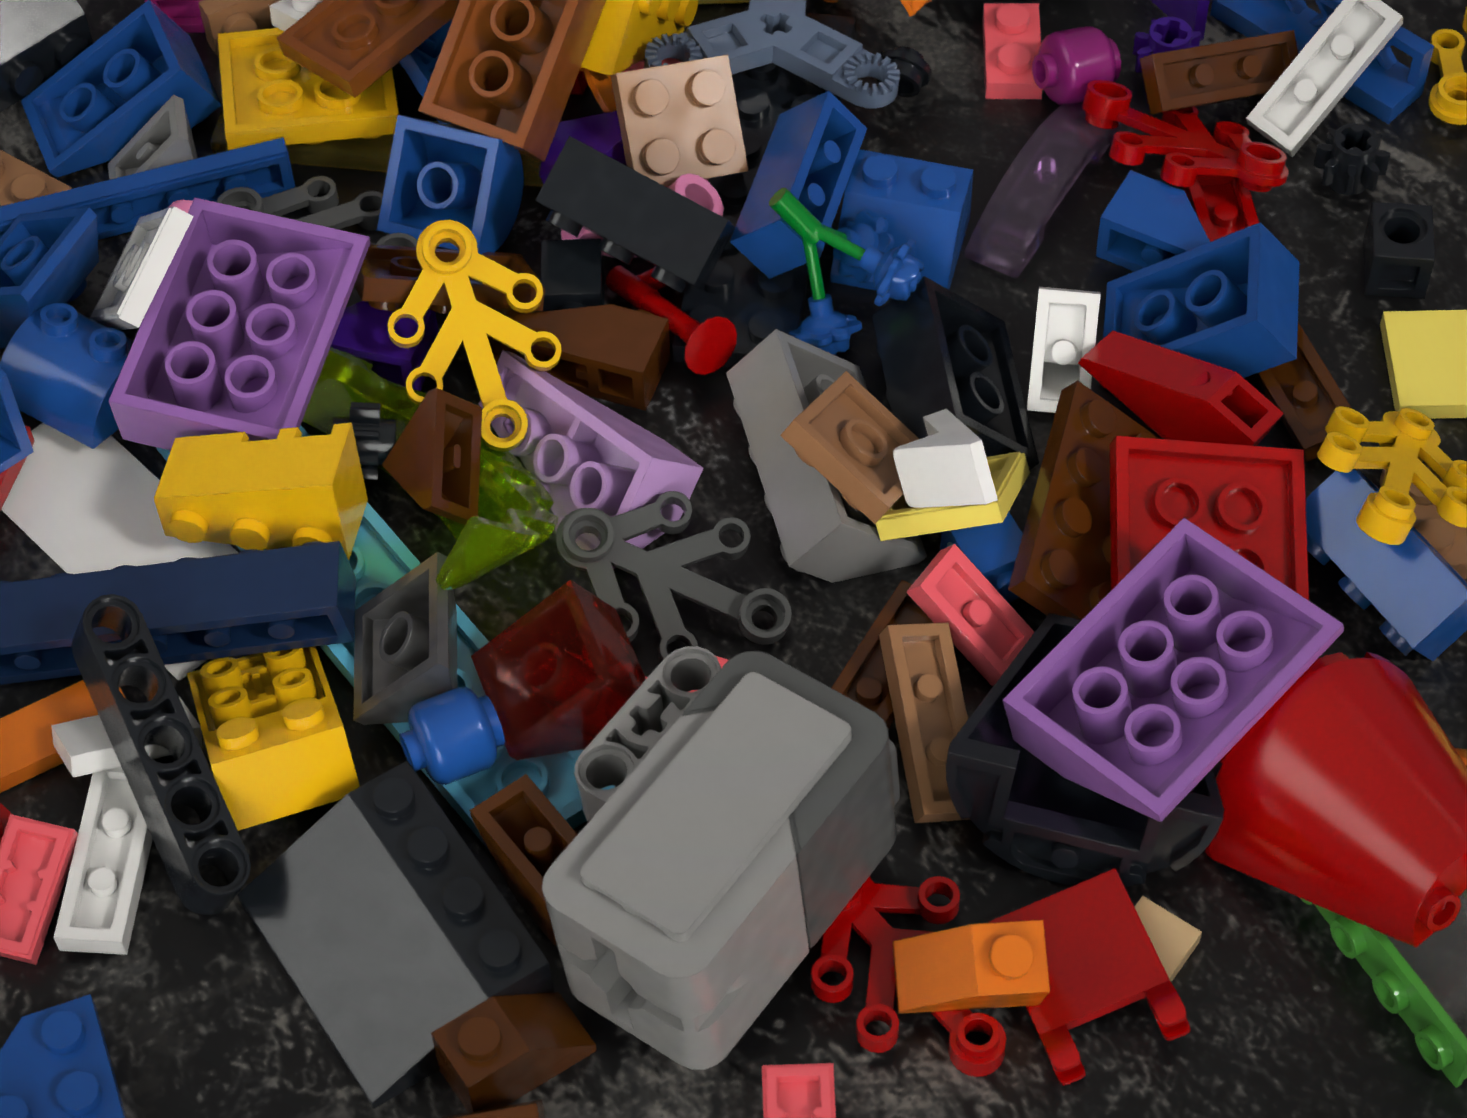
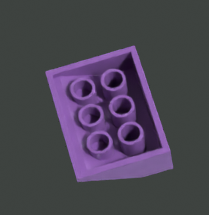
(236, 327)
(1167, 672)

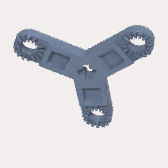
(800, 47)

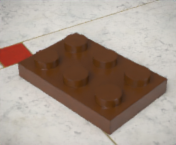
(393, 270)

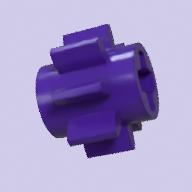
(1164, 36)

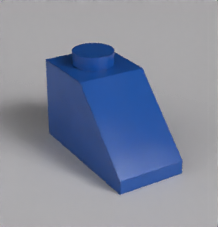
(1147, 224)

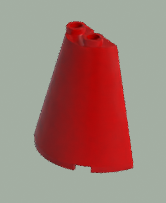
(1350, 800)

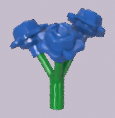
(862, 251)

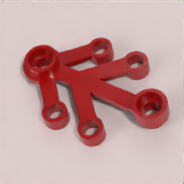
(1180, 137)
(863, 916)

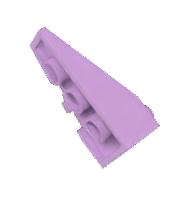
(590, 452)

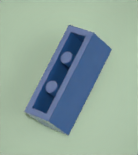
(813, 159)
(1404, 582)

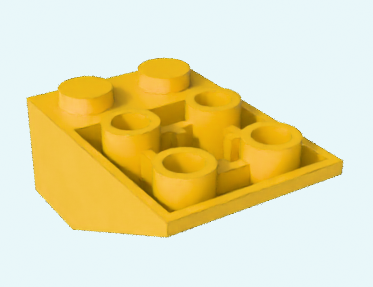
(272, 734)

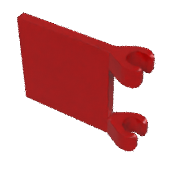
(1096, 965)

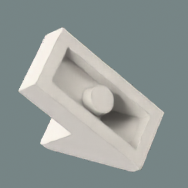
(1062, 336)
(944, 466)

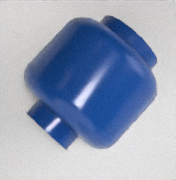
(452, 735)

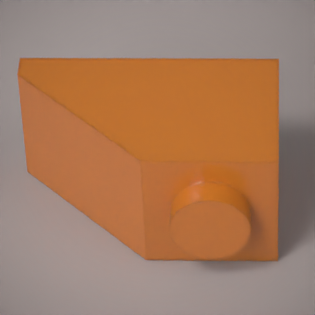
(972, 968)

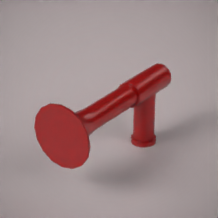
(707, 343)

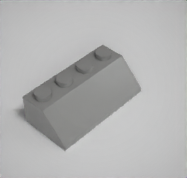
(812, 518)

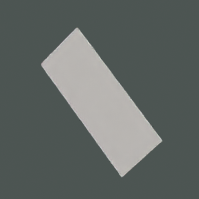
(95, 510)

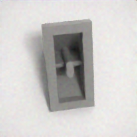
(159, 143)

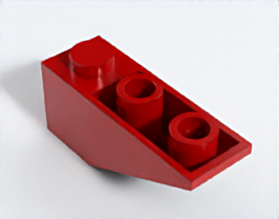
(1181, 393)

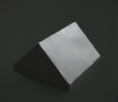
(404, 646)

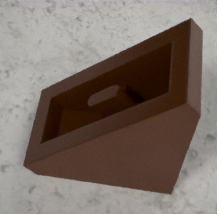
(440, 456)

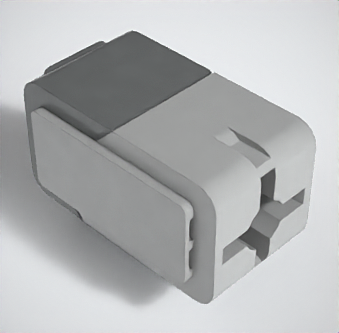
(720, 849)

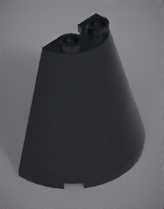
(1055, 824)

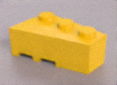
(629, 26)
(264, 489)

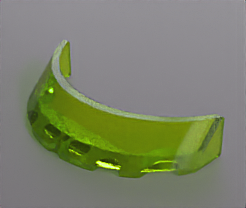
(511, 499)

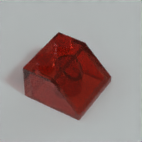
(559, 673)

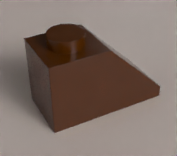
(525, 840)
(509, 1047)

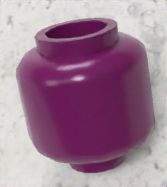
(1072, 60)

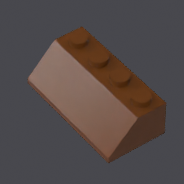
(511, 68)

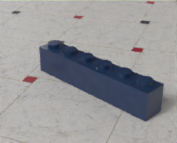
(190, 606)

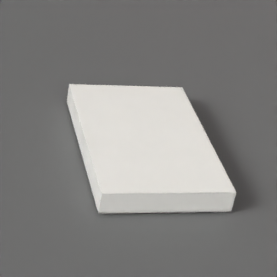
(141, 268)

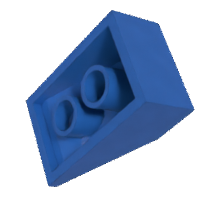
(115, 89)
(1215, 302)

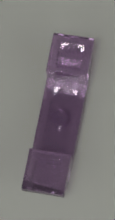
(1034, 188)

